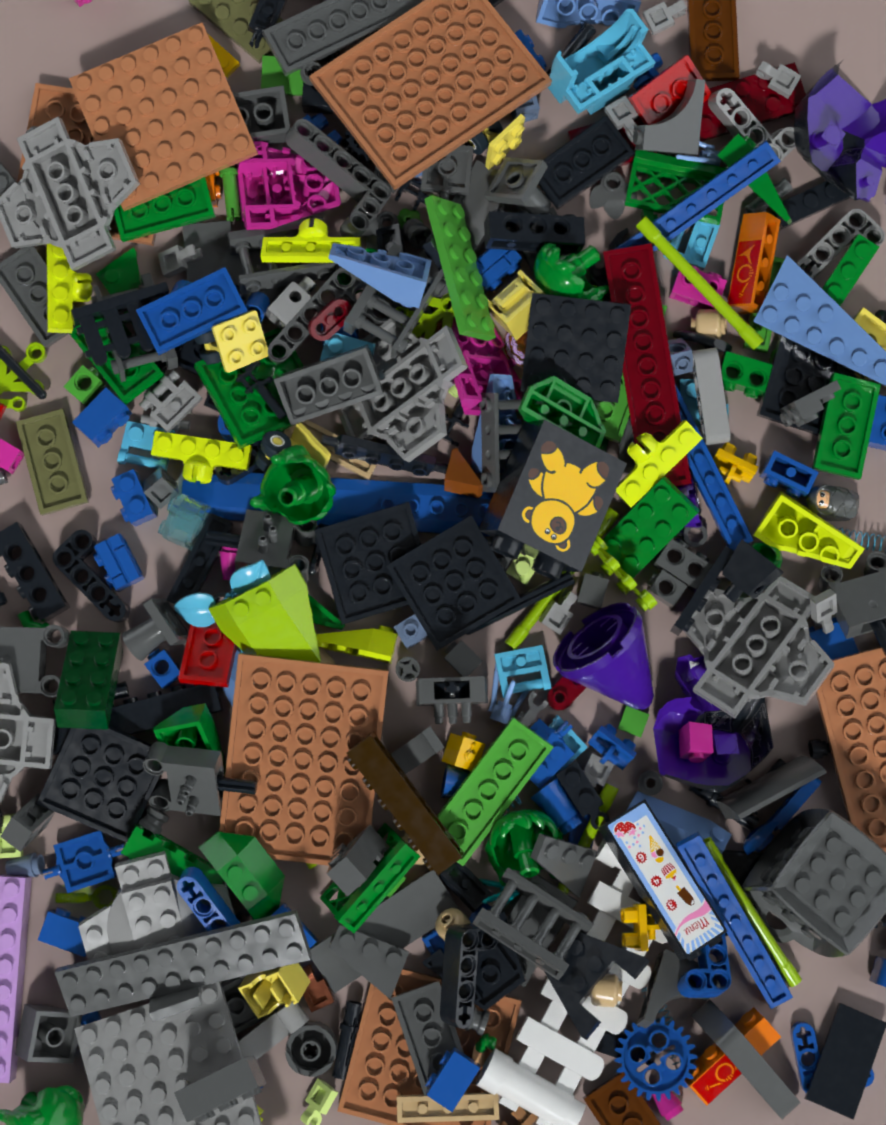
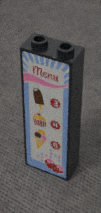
(663, 881)

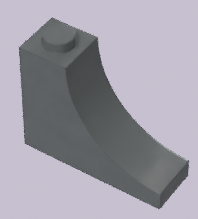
(680, 130)
(417, 750)
(663, 985)

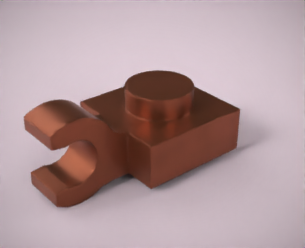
(317, 993)

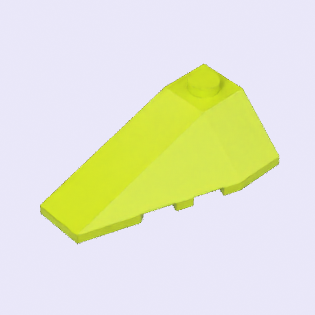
(802, 532)
(365, 643)

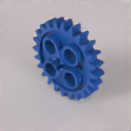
(669, 1079)

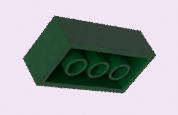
(88, 680)

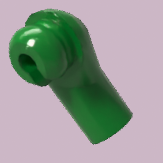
(27, 621)

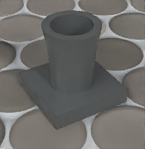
(517, 185)
(159, 627)

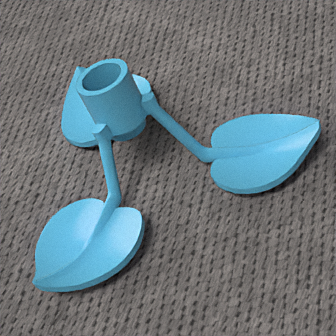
(195, 606)

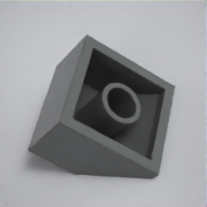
(47, 1034)

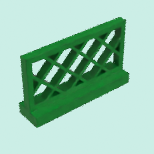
(679, 172)
(371, 893)

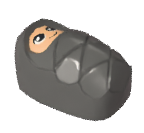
(833, 502)

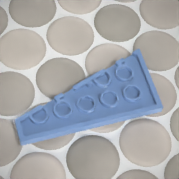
(810, 317)

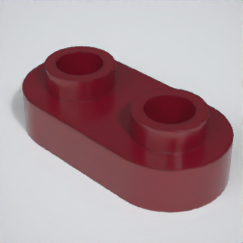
(329, 320)
(568, 689)

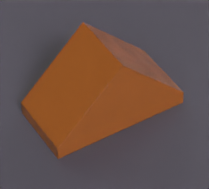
(461, 477)

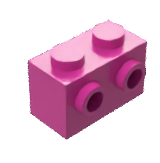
(687, 293)

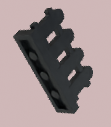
(109, 310)

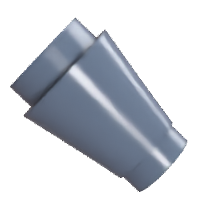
(28, 865)

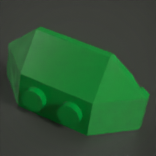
(563, 407)
(246, 871)

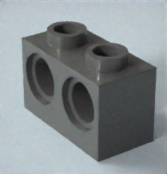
(680, 569)
(27, 824)

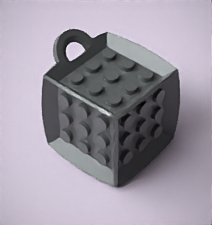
(821, 883)

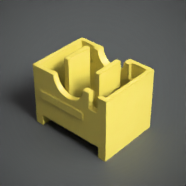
(513, 305)
(274, 988)

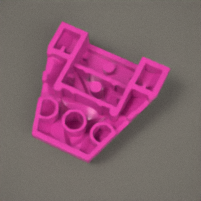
(281, 188)
(482, 360)

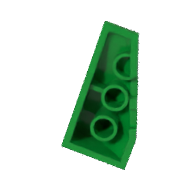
(761, 186)
(190, 728)

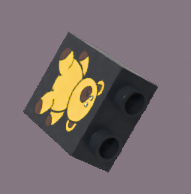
(551, 499)

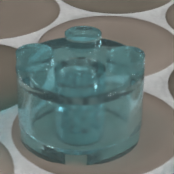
(184, 521)

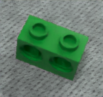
(745, 367)

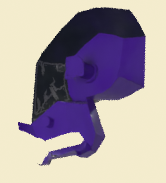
(842, 135)
(737, 742)

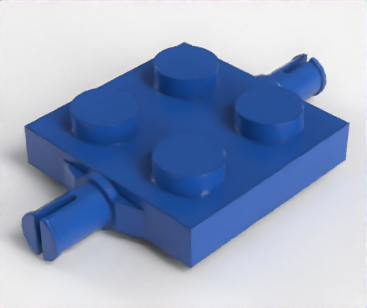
(558, 755)
(84, 861)

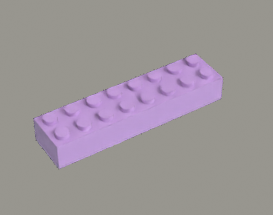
(13, 940)

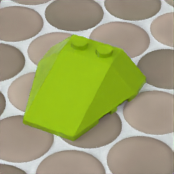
(271, 618)

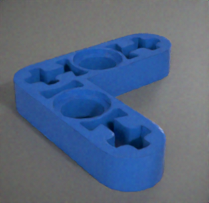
(806, 1072)

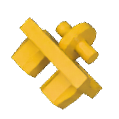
(733, 466)
(643, 927)

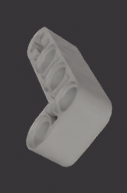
(748, 122)
(847, 232)
(710, 396)
(273, 1030)

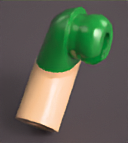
(484, 1043)

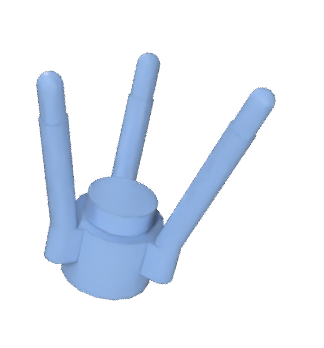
(708, 156)
(502, 710)

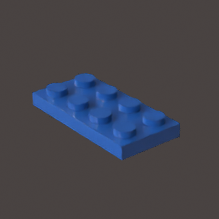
(191, 310)

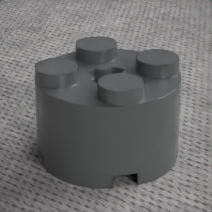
(307, 1062)

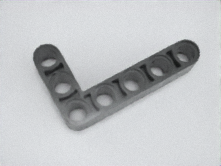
(343, 171)
(315, 303)
(746, 1059)

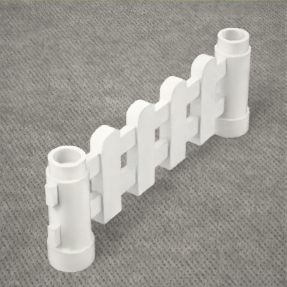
(519, 1082)

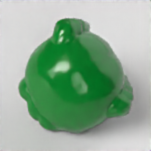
(566, 273)
(295, 487)
(514, 840)
(49, 1107)

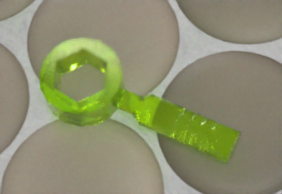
(83, 897)

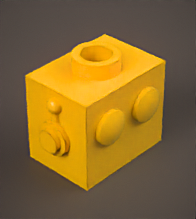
(463, 750)

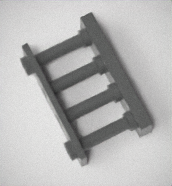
(244, 241)
(370, 300)
(118, 365)
(490, 437)
(532, 948)

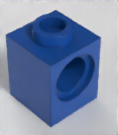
(170, 676)

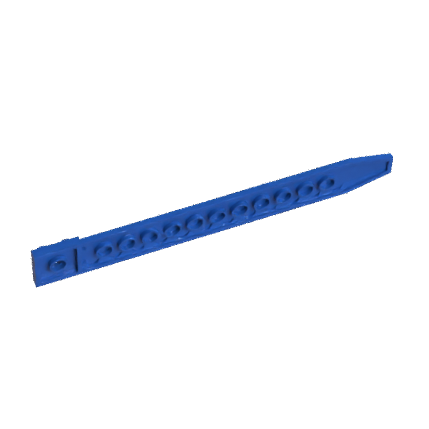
(430, 505)

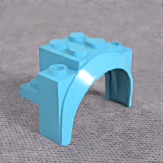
(603, 67)

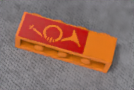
(753, 262)
(716, 1070)

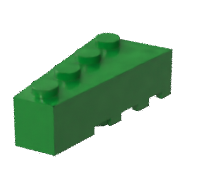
(144, 842)

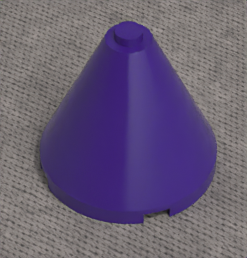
(609, 656)

